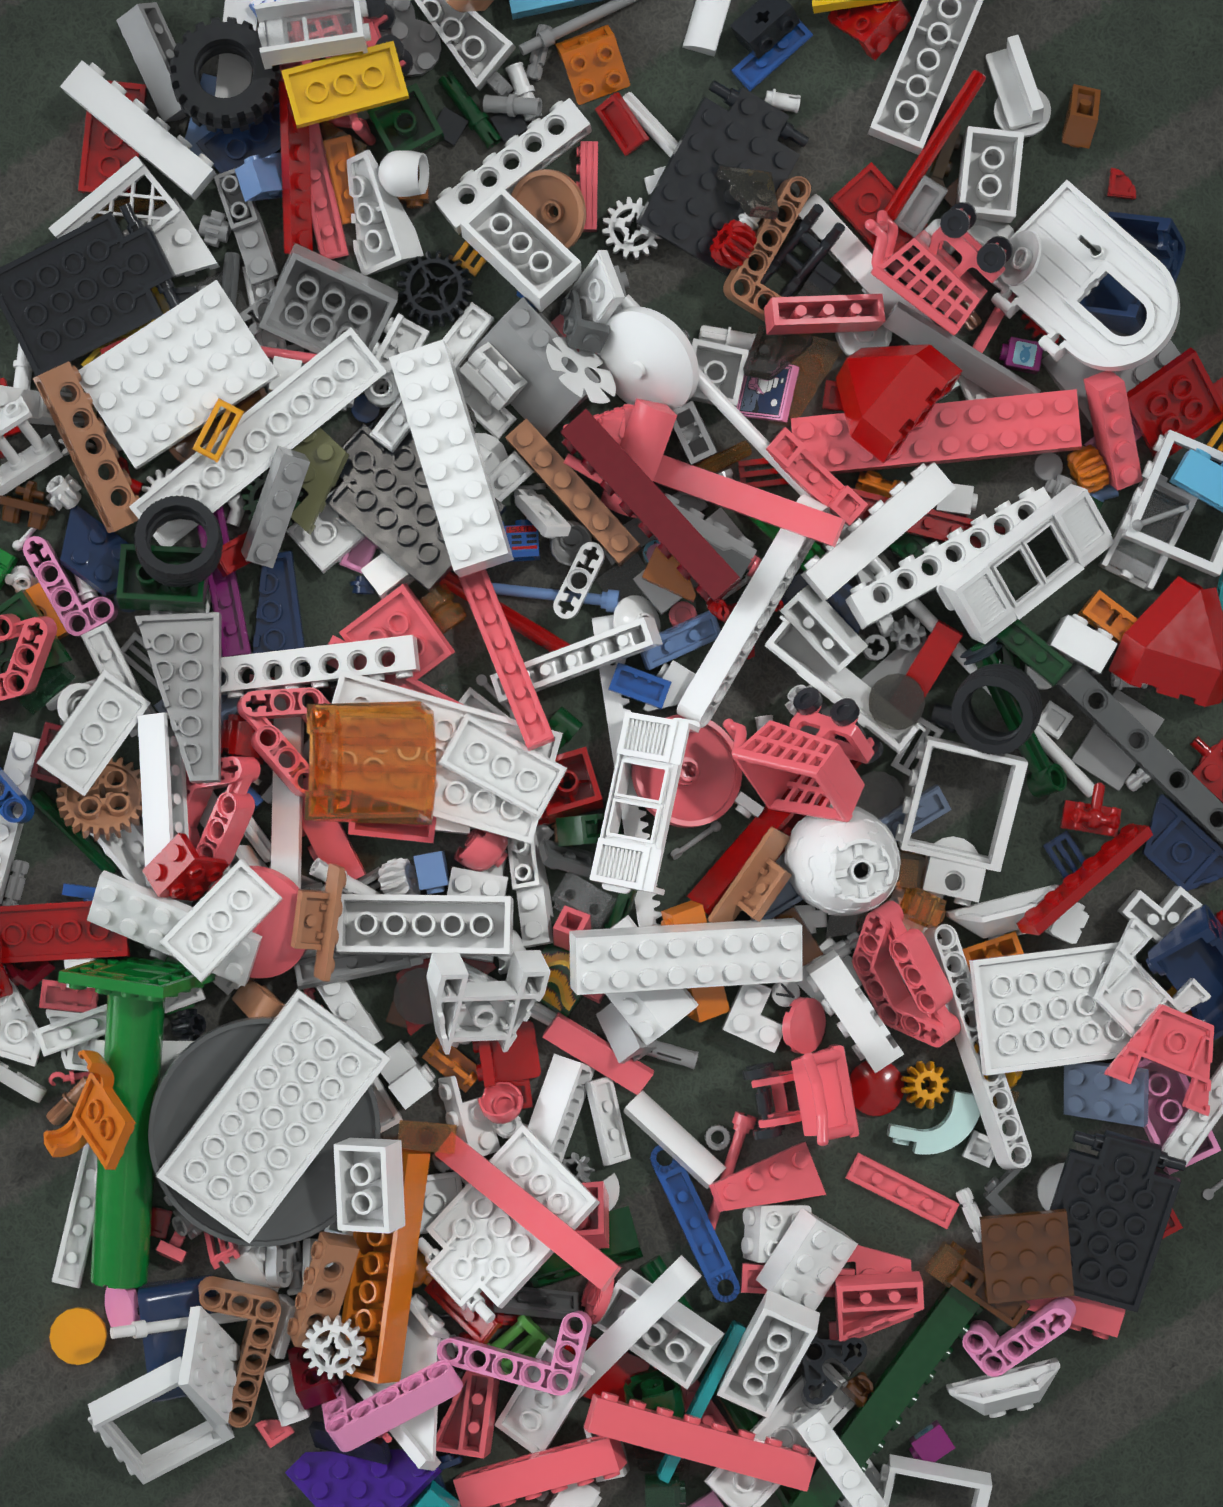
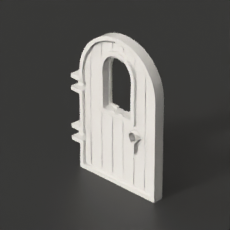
(1069, 273)

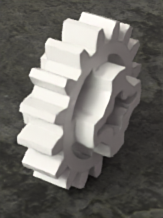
(618, 224)
(322, 1346)

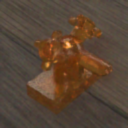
(427, 1137)

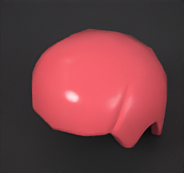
(501, 1102)

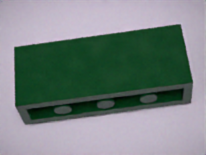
(622, 1248)

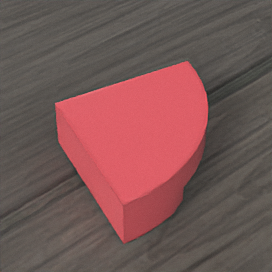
(273, 1431)

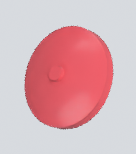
(706, 781)
(275, 949)

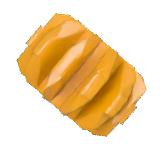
(922, 1096)

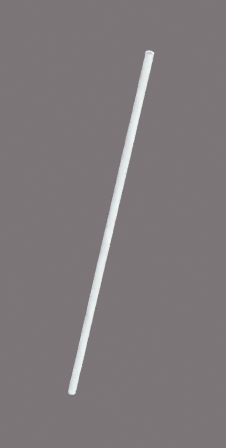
(916, 607)

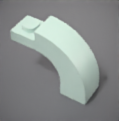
(947, 1134)

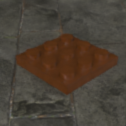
(1026, 1256)

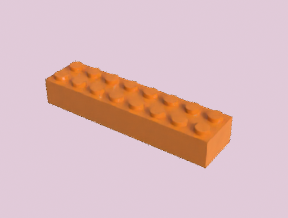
(383, 1282)

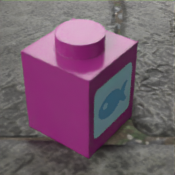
(1021, 355)
(931, 1443)

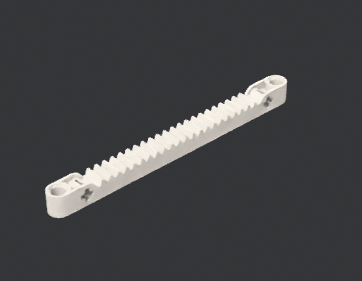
(631, 814)

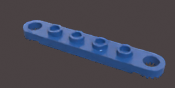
(695, 1226)

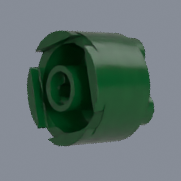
(656, 1390)

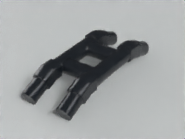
(819, 251)

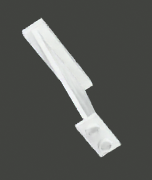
(422, 1339)

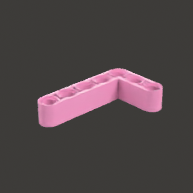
(522, 1363)
(358, 1423)

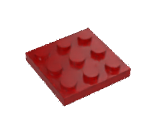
(1175, 399)

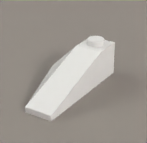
(382, 226)

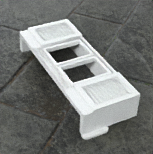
(979, 590)
(813, 668)
(630, 861)

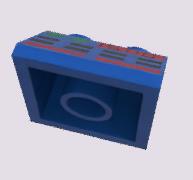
(523, 540)

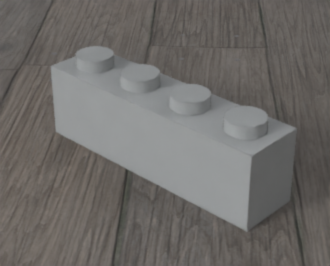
(152, 52)
(275, 507)

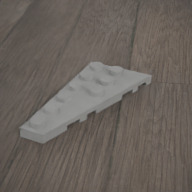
(188, 674)

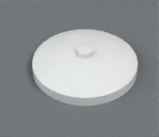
(649, 358)

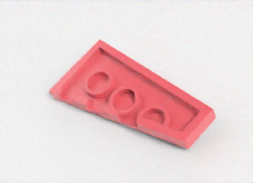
(773, 1180)

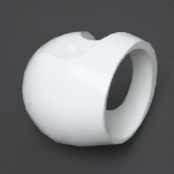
(400, 173)

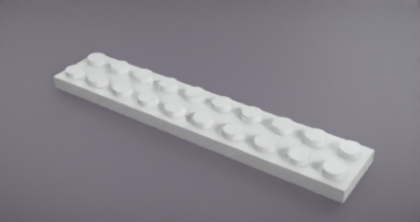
(276, 420)

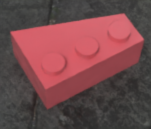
(875, 1299)

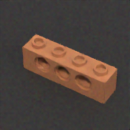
(328, 1249)

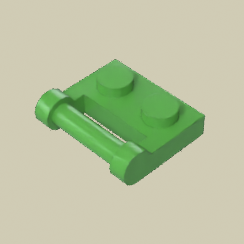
(528, 1346)

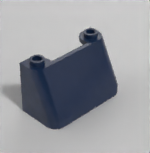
(1114, 303)
(1195, 952)
(162, 1302)

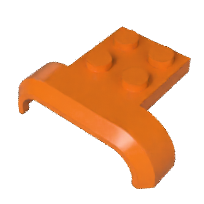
(97, 1118)

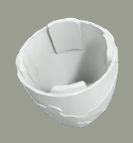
(824, 858)

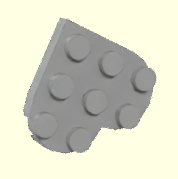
(416, 36)

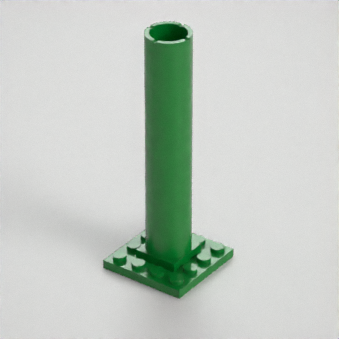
(134, 1054)

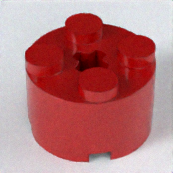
(237, 735)

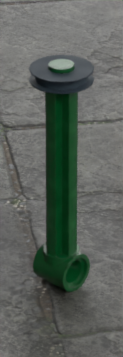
(1043, 775)

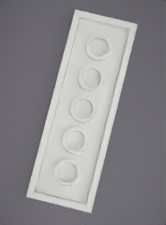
(149, 918)
(747, 1491)

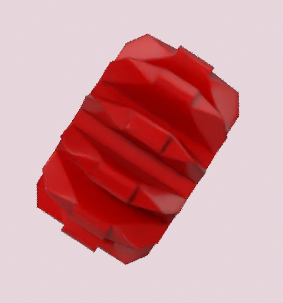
(733, 244)

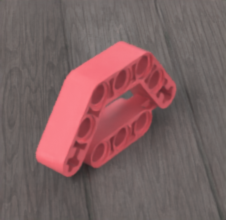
(19, 665)
(259, 722)
(230, 812)
(922, 1012)

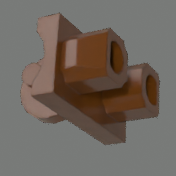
(38, 512)

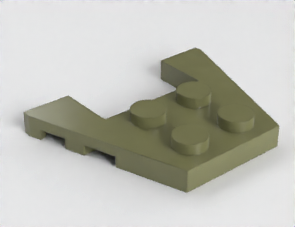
(325, 467)

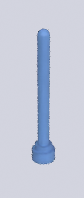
(606, 600)

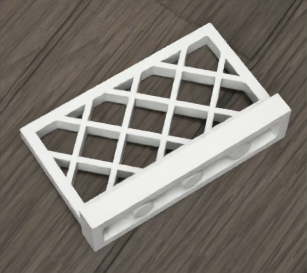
(110, 191)

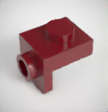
(29, 973)

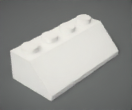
(651, 1011)

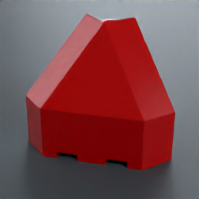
(892, 393)
(1176, 645)

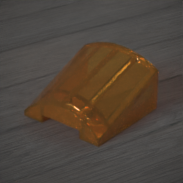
(371, 763)

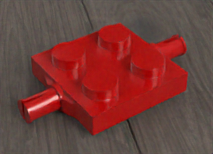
(1210, 766)

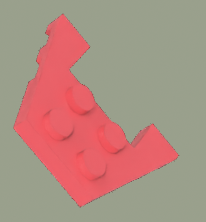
(1175, 1043)
(874, 1262)

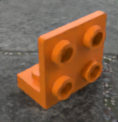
(593, 64)

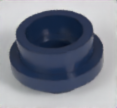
(362, 586)

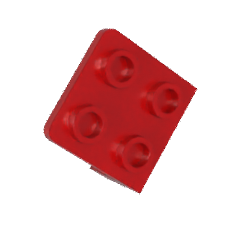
(872, 24)
(181, 872)
(516, 1064)

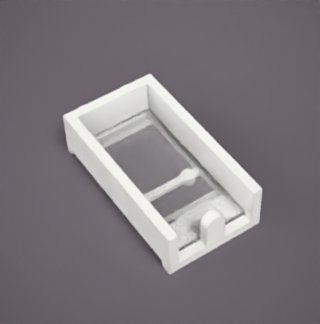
(311, 29)
(1139, 563)

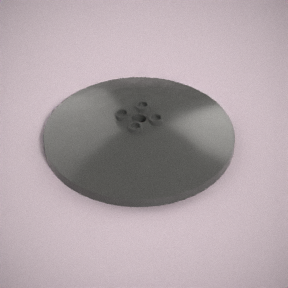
(187, 1092)

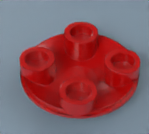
(876, 1092)

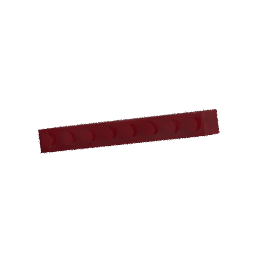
(650, 506)

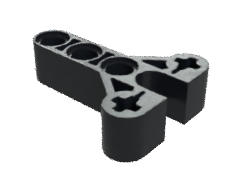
(831, 1352)

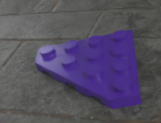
(349, 1481)

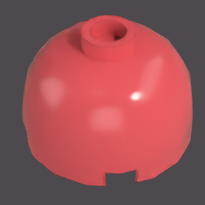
(482, 850)

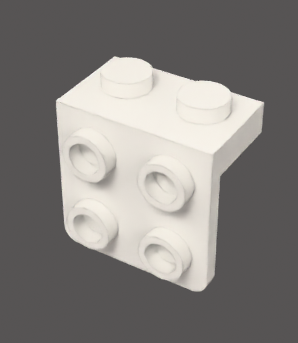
(765, 1228)

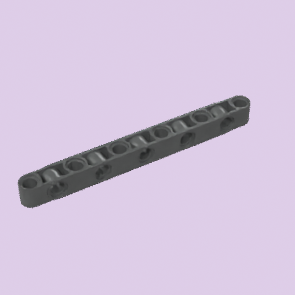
(1149, 754)

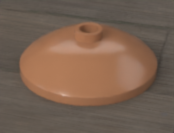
(542, 192)

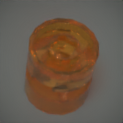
(442, 609)

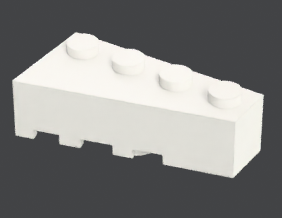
(470, 39)
(854, 1011)

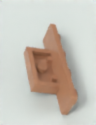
(757, 881)
(318, 920)

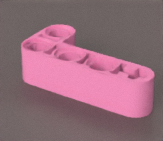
(64, 584)
(1023, 1333)

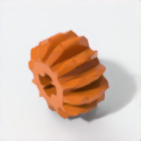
(1088, 468)

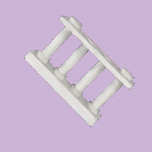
(31, 460)

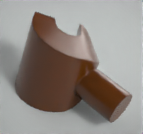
(857, 1389)

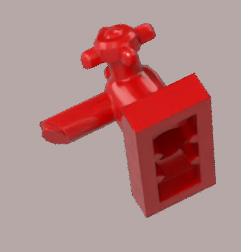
(1093, 816)

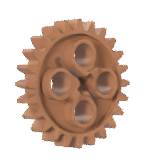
(105, 818)

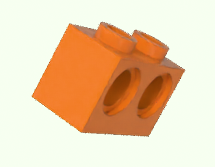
(1108, 615)

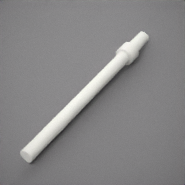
(141, 1328)

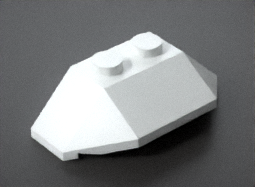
(1000, 915)
(1013, 1389)

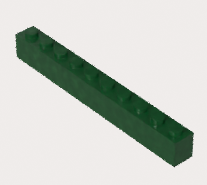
(895, 1390)

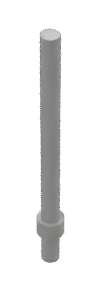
(547, 37)

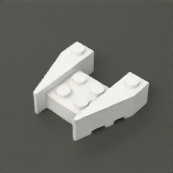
(484, 1009)

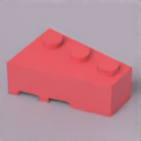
(470, 1418)

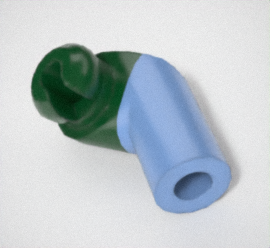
(1103, 494)

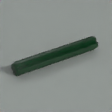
(87, 846)

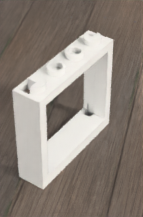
(1141, 498)
(1005, 818)
(167, 1455)
(938, 1472)

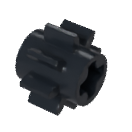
(188, 1025)

